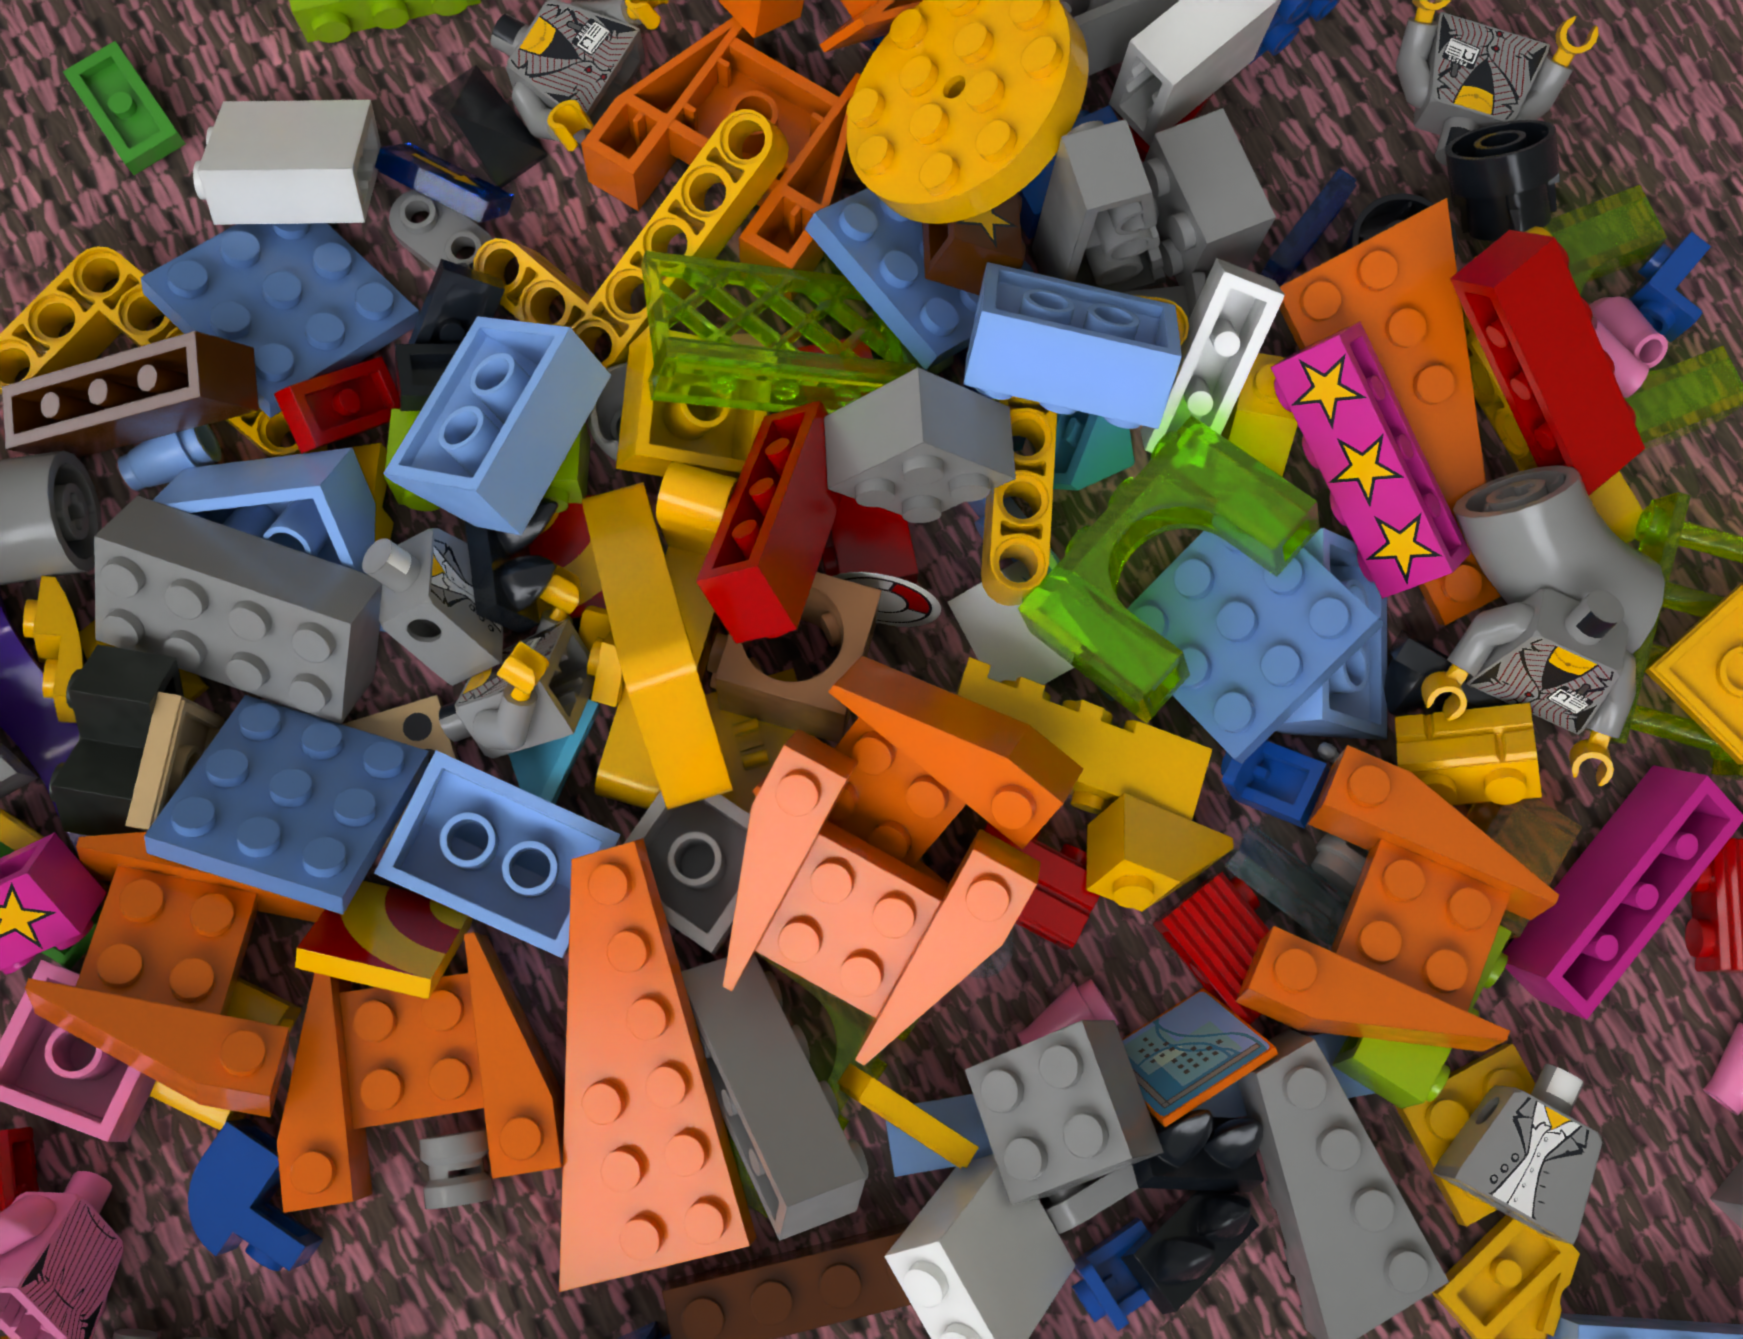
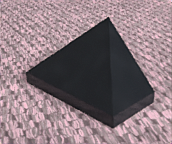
(487, 127)

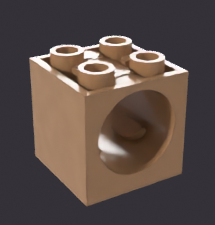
(847, 617)

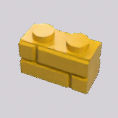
(1474, 758)

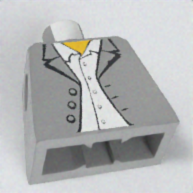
(431, 604)
(1528, 1155)

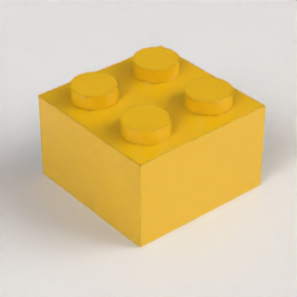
(666, 432)

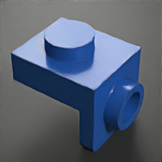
(1663, 272)
(1276, 782)
(1106, 1282)

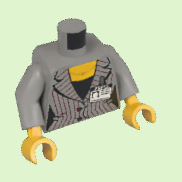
(573, 62)
(1478, 75)
(1558, 658)
(535, 689)

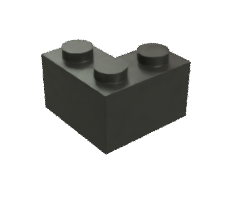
(113, 714)

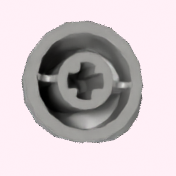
(46, 517)
(1546, 534)

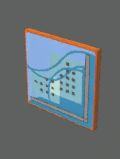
(1193, 1055)

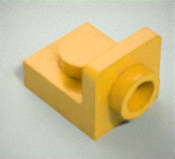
(603, 659)

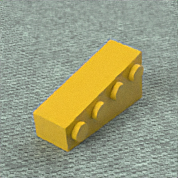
(1114, 759)

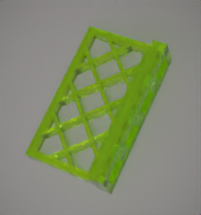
(758, 377)

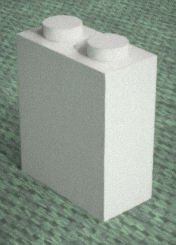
(1187, 59)
(289, 162)
(978, 1261)

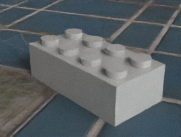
(237, 608)

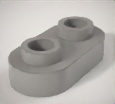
(437, 236)
(1088, 1199)

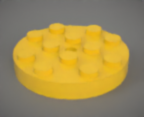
(965, 104)

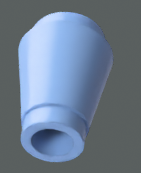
(164, 457)

